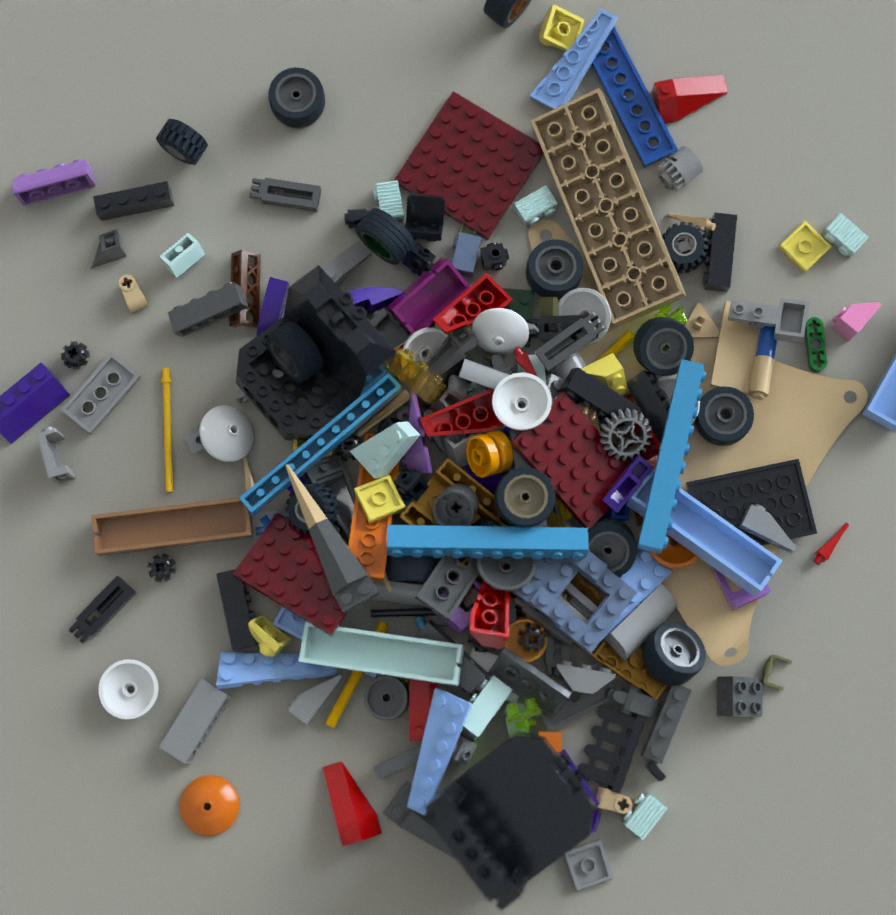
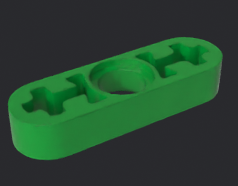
(821, 338)

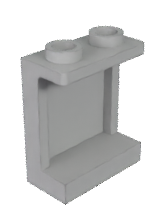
(50, 456)

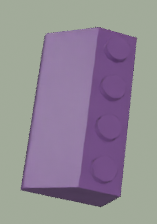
(53, 182)

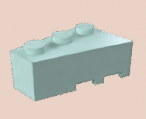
(385, 449)
(484, 706)

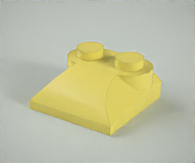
(560, 28)
(270, 638)

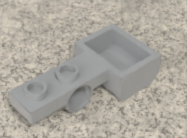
(787, 318)

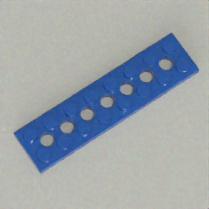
(641, 99)

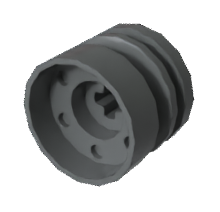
(449, 514)

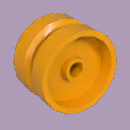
(489, 453)
(512, 643)

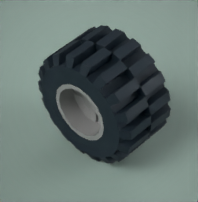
(181, 141)
(685, 246)
(322, 497)

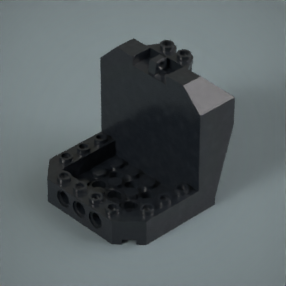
(351, 352)
(513, 815)

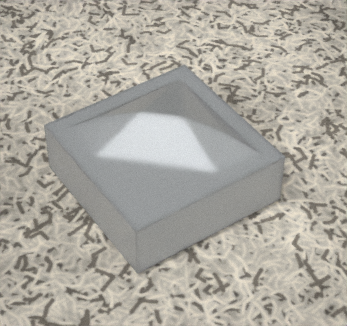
(457, 387)

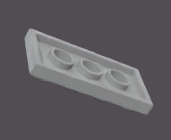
(100, 380)

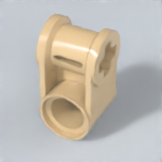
(133, 296)
(609, 800)

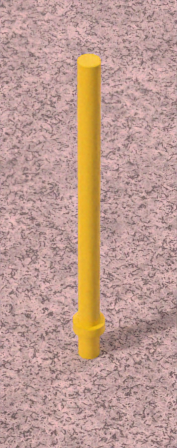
(166, 381)

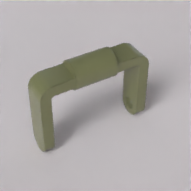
(768, 668)

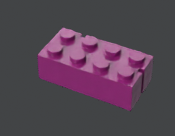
(428, 296)

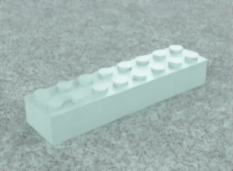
(383, 654)

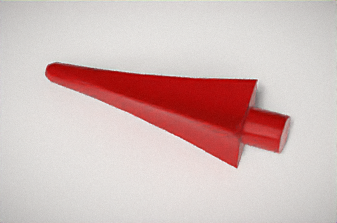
(524, 361)
(826, 550)

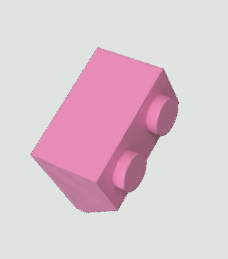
(852, 320)

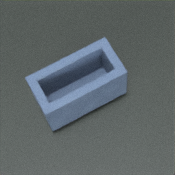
(466, 253)

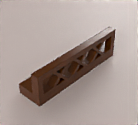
(239, 271)

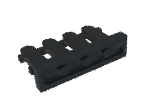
(614, 759)

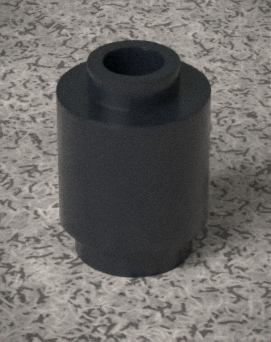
(354, 216)

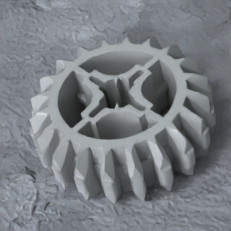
(628, 427)

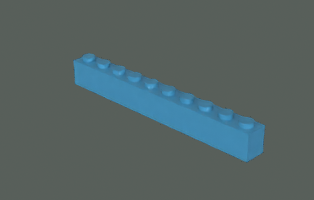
(321, 443)
(670, 457)
(487, 541)

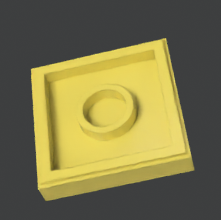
(804, 246)
(379, 499)

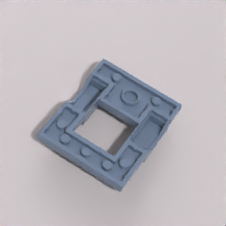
(551, 580)

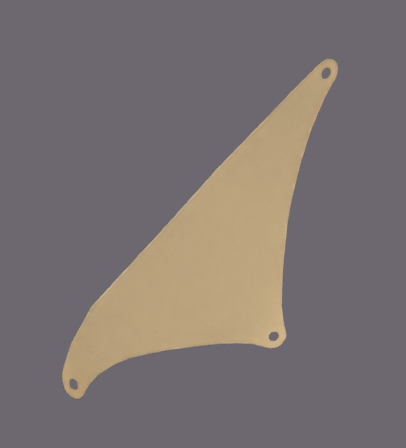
(794, 422)

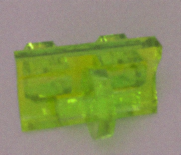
(677, 314)
(532, 710)

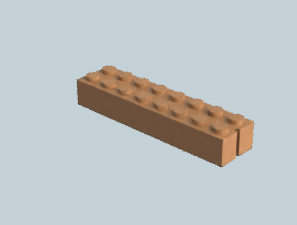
(171, 526)

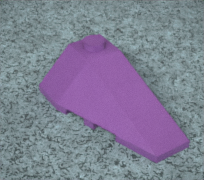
(417, 456)

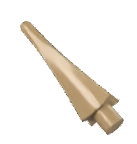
(702, 222)
(249, 481)

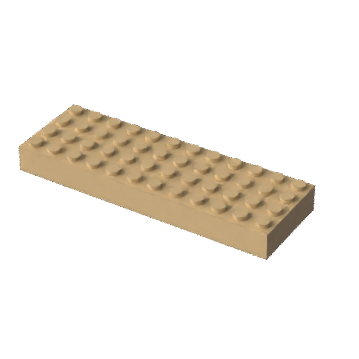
(608, 208)

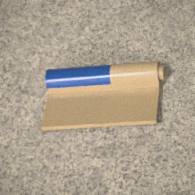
(744, 357)

